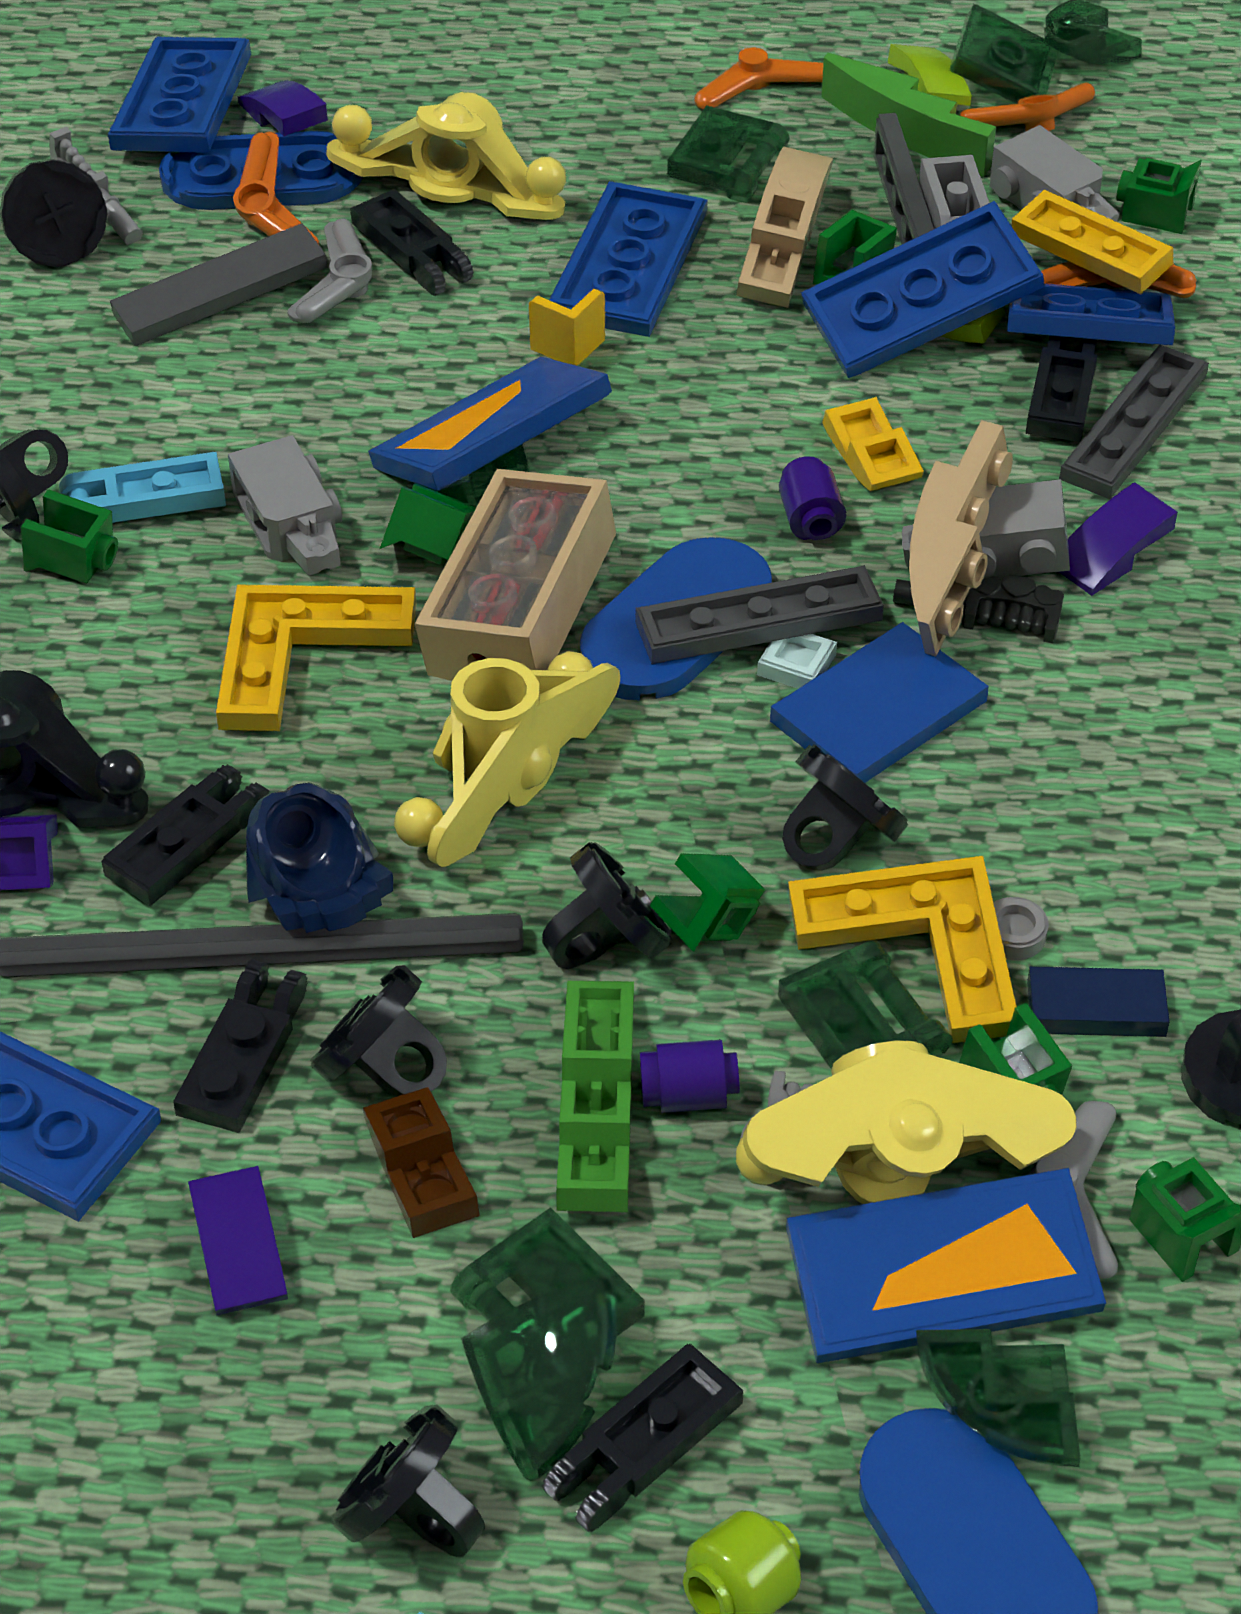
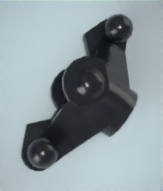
(55, 766)

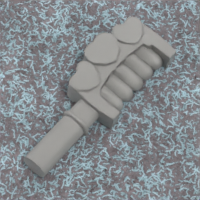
(117, 217)

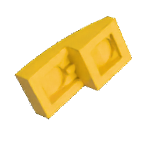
(871, 446)

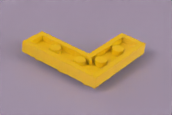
(276, 616)
(934, 898)

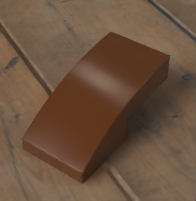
(421, 1162)

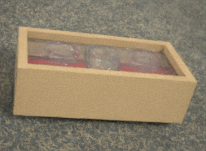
(517, 572)

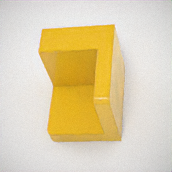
(566, 332)

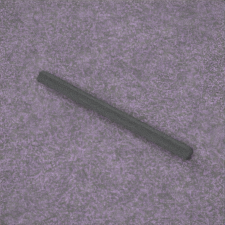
(259, 942)

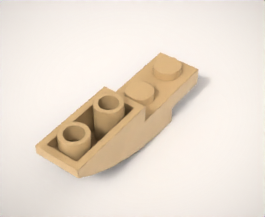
(783, 226)
(946, 531)

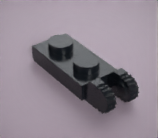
(411, 240)
(1062, 390)
(182, 835)
(240, 1050)
(645, 1434)

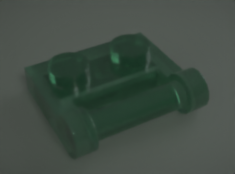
(713, 145)
(841, 1015)
(540, 1260)

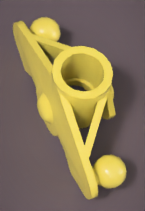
(442, 168)
(506, 743)
(897, 1119)

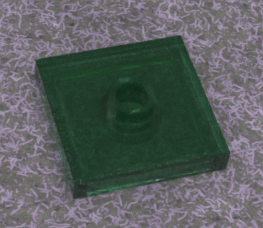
(1003, 56)

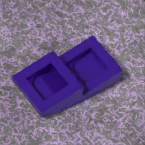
(285, 106)
(1112, 536)
(237, 1240)

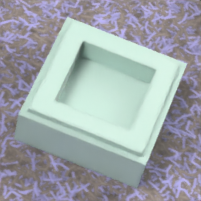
(797, 659)

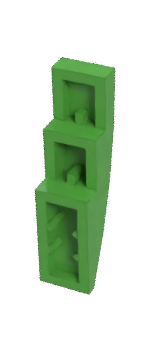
(925, 119)
(596, 1097)

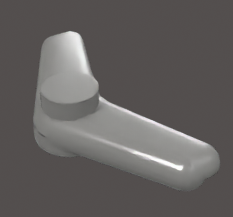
(347, 276)
(1078, 1154)

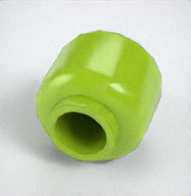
(743, 1567)

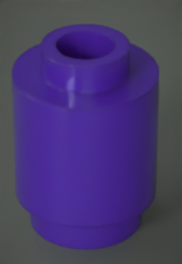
(811, 499)
(688, 1076)

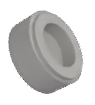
(1021, 927)

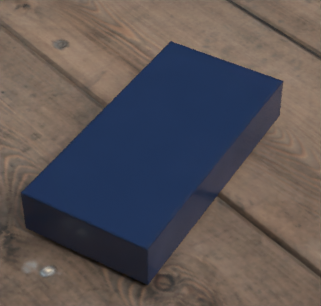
(1099, 1001)

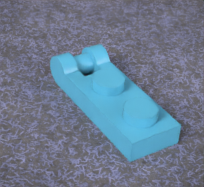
(150, 487)

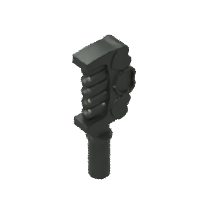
(1007, 602)

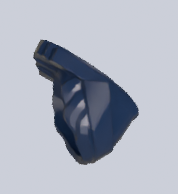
(312, 860)

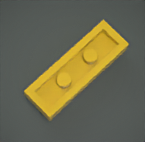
(1093, 241)

